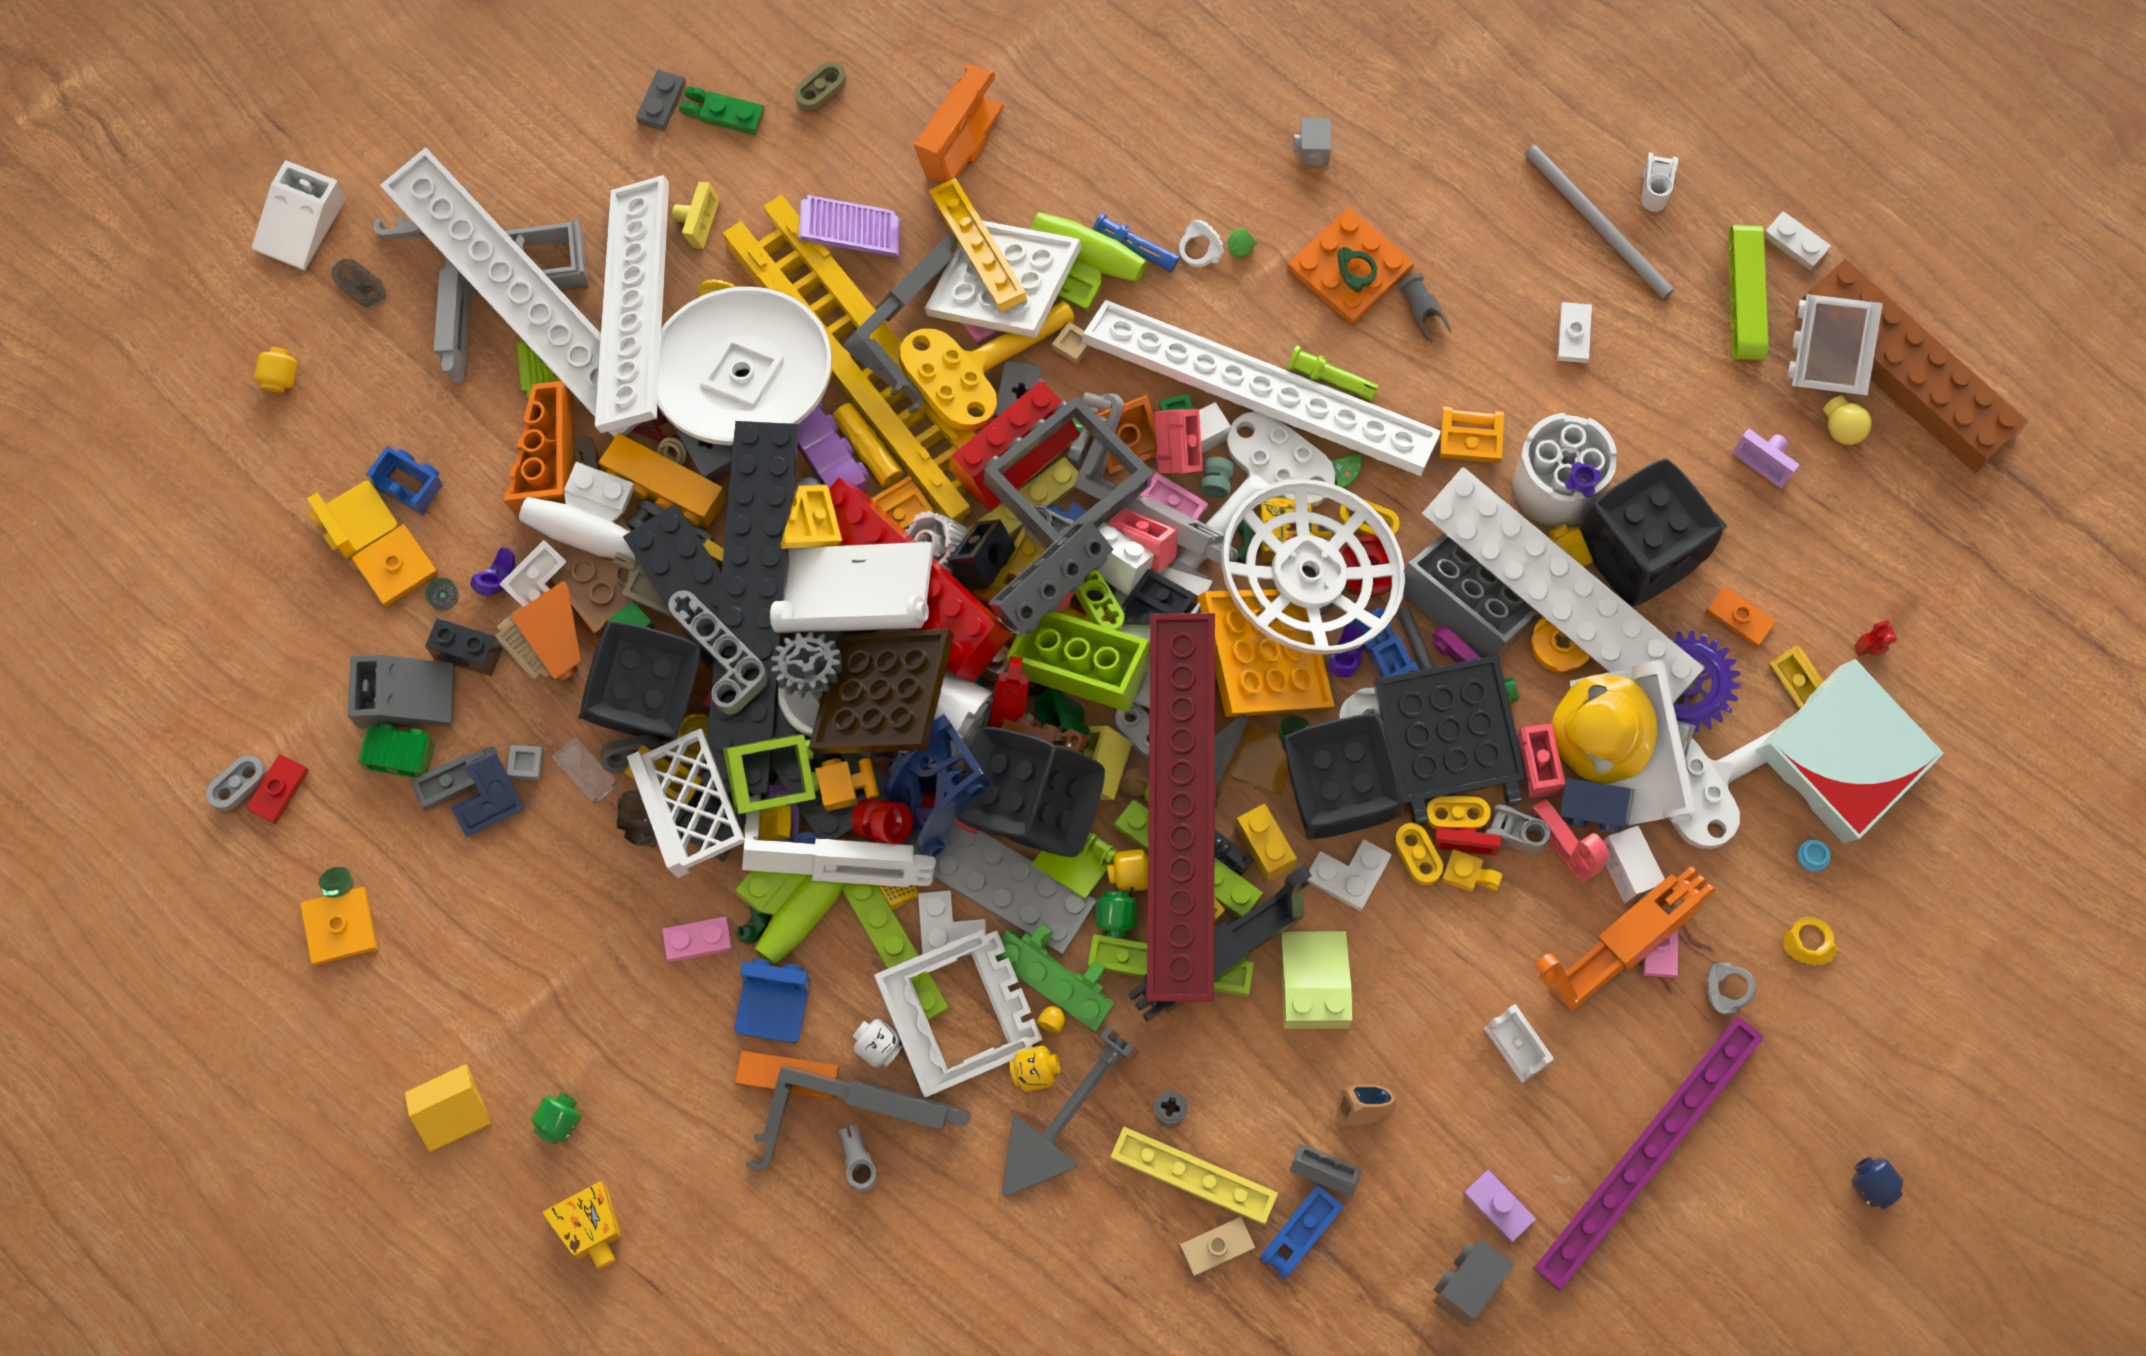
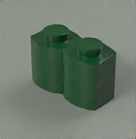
(1061, 711)

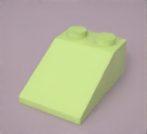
(1316, 980)

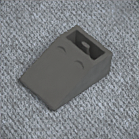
(399, 691)

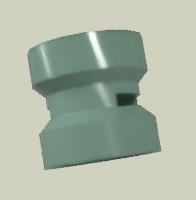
(1217, 476)

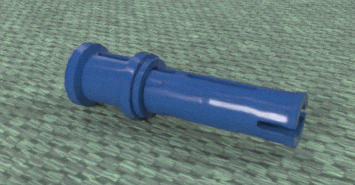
(1123, 233)

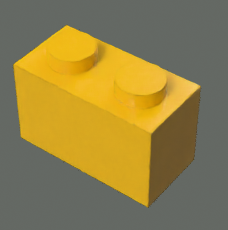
(1265, 843)

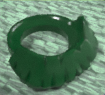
(1354, 282)

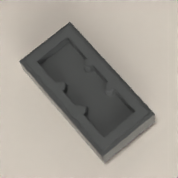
(1325, 1170)

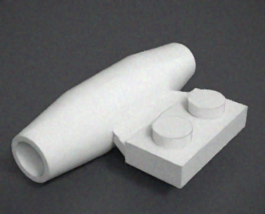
(588, 515)

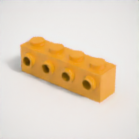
(663, 480)

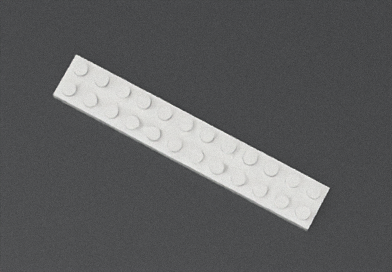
(501, 274)
(1262, 387)

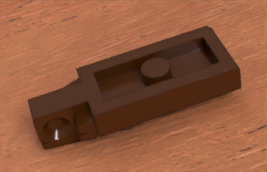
(1049, 733)

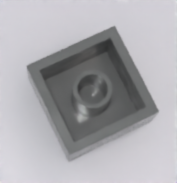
(1473, 1282)

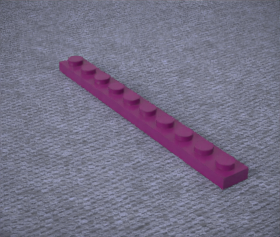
(1647, 1153)

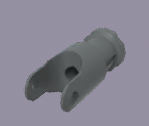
(1422, 302)

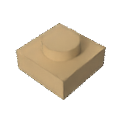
(1070, 343)

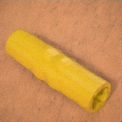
(867, 445)

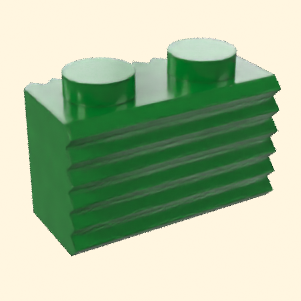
(396, 751)

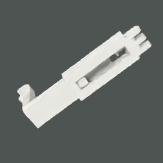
(836, 859)

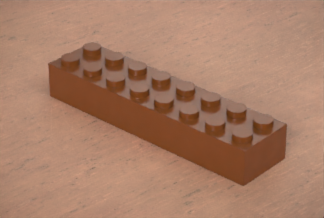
(1928, 377)

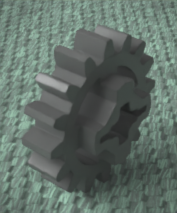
(806, 664)

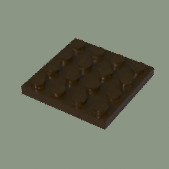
(883, 693)

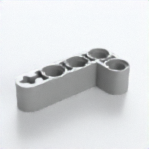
(714, 646)

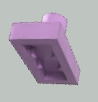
(1766, 457)
(1499, 1206)

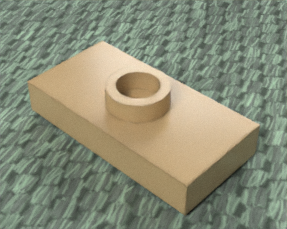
(1217, 1246)

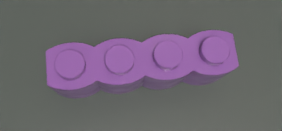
(828, 453)

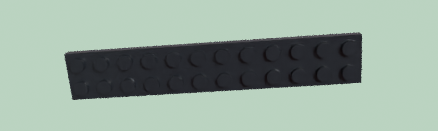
(680, 562)
(750, 583)

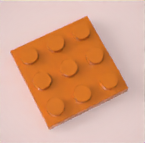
(1319, 269)

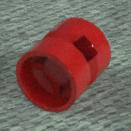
(882, 821)

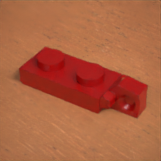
(1009, 694)

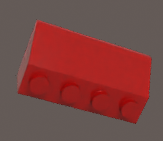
(1016, 421)

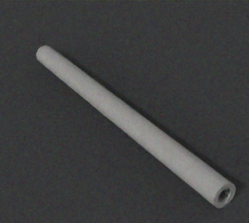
(1599, 222)

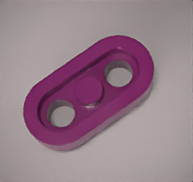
(1449, 643)

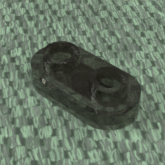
(360, 284)

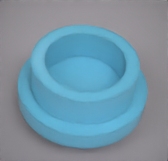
(1814, 855)

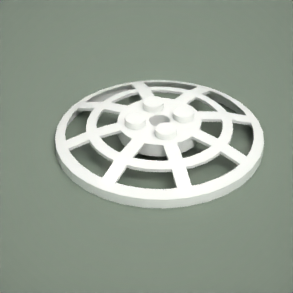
(1322, 557)

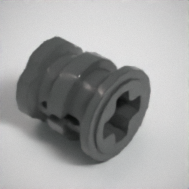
(1162, 1102)

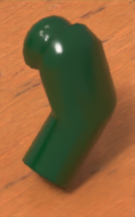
(1248, 534)
(753, 928)

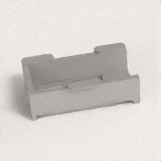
(570, 232)

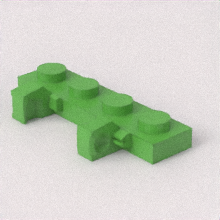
(1074, 993)

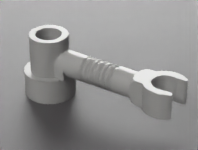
(1097, 405)

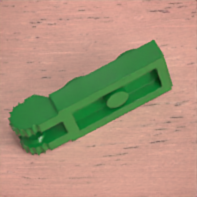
(723, 110)

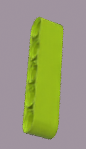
(1748, 292)

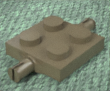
(640, 587)

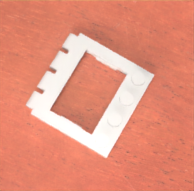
(915, 1029)

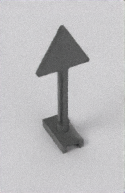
(1033, 1155)

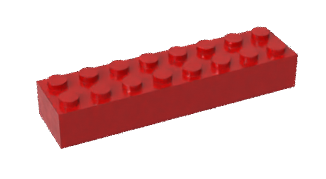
(950, 605)

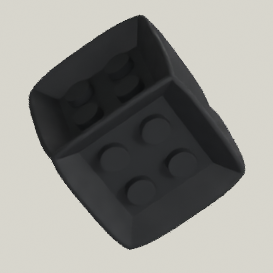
(1650, 531)
(640, 681)
(1343, 776)
(1036, 792)

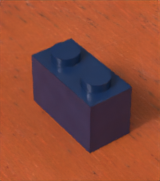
(1597, 803)

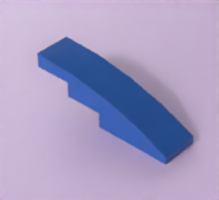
(1387, 650)

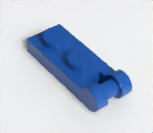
(1302, 1231)

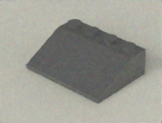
(1466, 598)

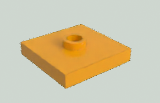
(394, 565)
(339, 926)

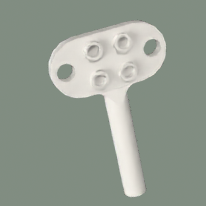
(1267, 457)
(1711, 794)

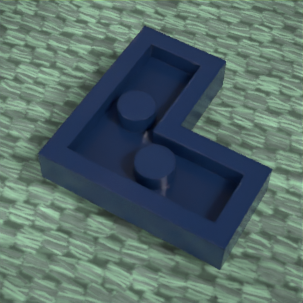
(496, 797)

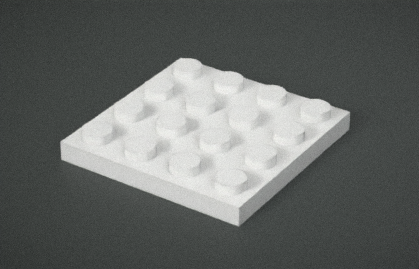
(1037, 260)

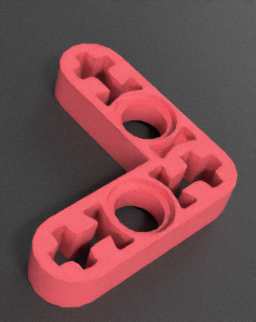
(1583, 857)

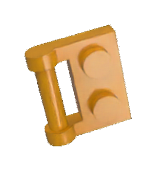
(1471, 443)

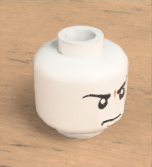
(876, 1043)

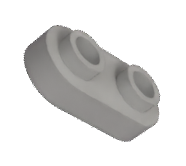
(235, 782)

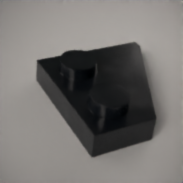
(1156, 596)

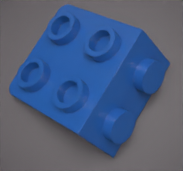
(772, 1001)

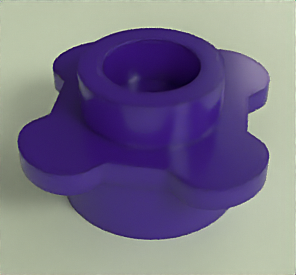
(1583, 471)

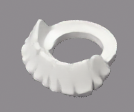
(1215, 250)

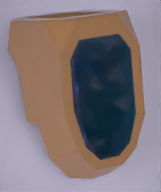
(1364, 1104)

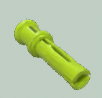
(1318, 368)

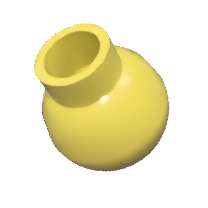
(1847, 421)

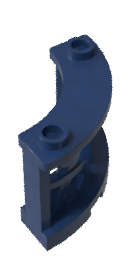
(934, 824)

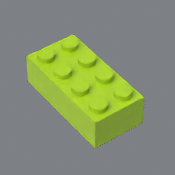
(1084, 659)

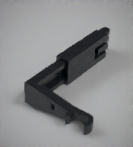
(1244, 935)

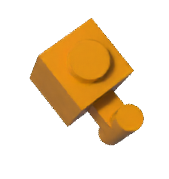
(839, 785)

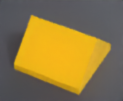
(447, 1108)

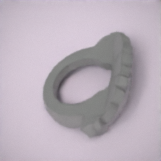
(1721, 1003)

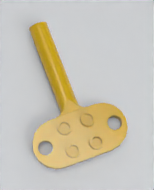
(955, 378)

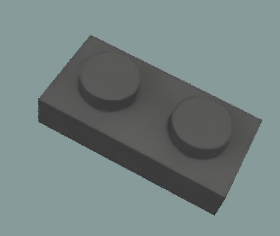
(660, 100)

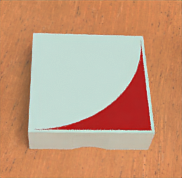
(1850, 751)

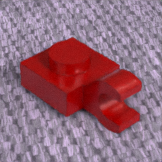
(1877, 640)

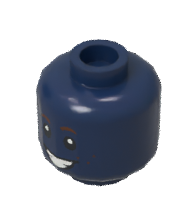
(1877, 1182)

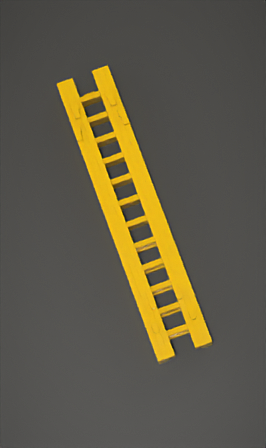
(854, 383)

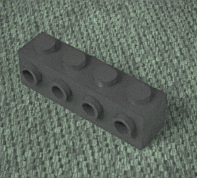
(1051, 577)

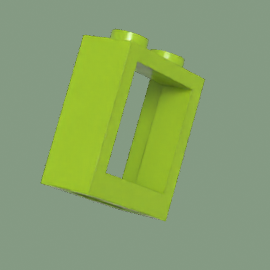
(738, 781)

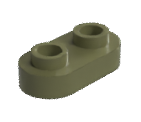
(818, 87)

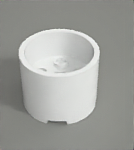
(1547, 463)
(967, 709)

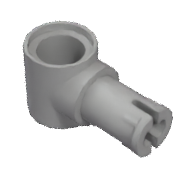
(857, 1159)

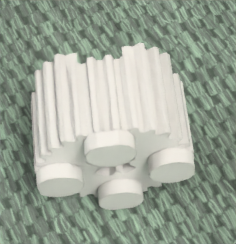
(939, 530)

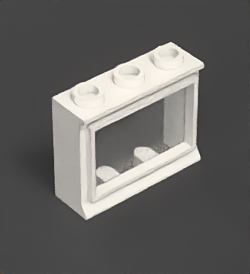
(1835, 344)

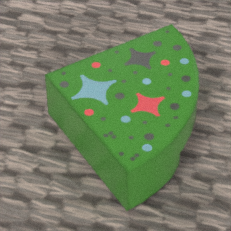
(1346, 470)

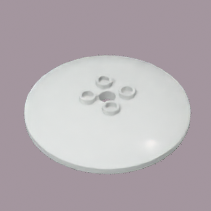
(733, 332)

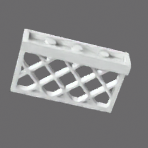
(659, 810)

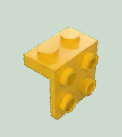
(353, 518)

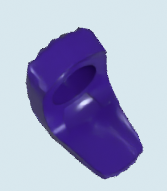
(488, 581)
(1347, 663)

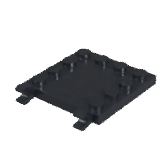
(1450, 732)

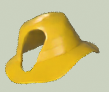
(1612, 727)

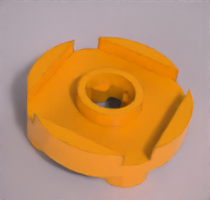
(1551, 656)

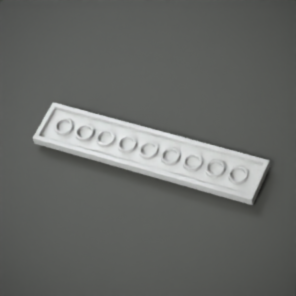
(632, 305)
(1554, 582)

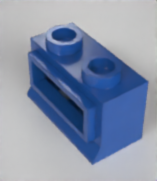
(385, 466)

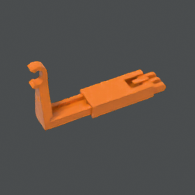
(1627, 939)

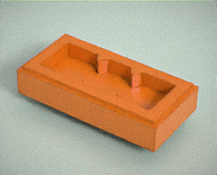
(1740, 617)

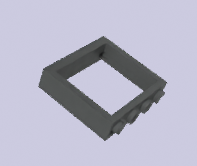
(1101, 512)

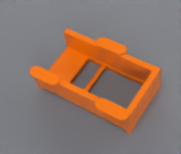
(958, 127)

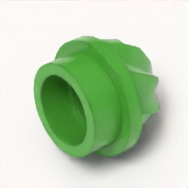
(1241, 243)

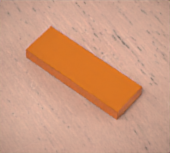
(763, 1070)

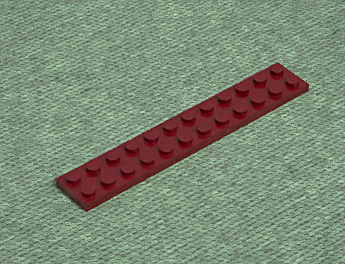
(1181, 808)

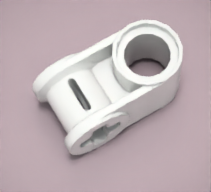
(1658, 177)

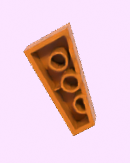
(545, 447)

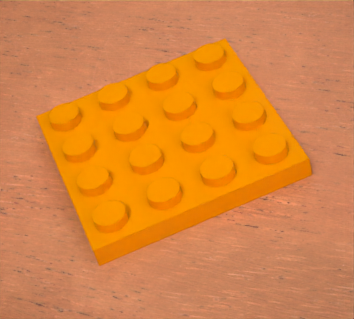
(1257, 672)

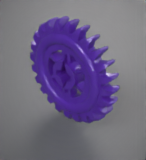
(1718, 670)

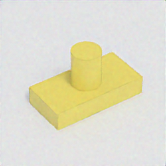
(698, 216)

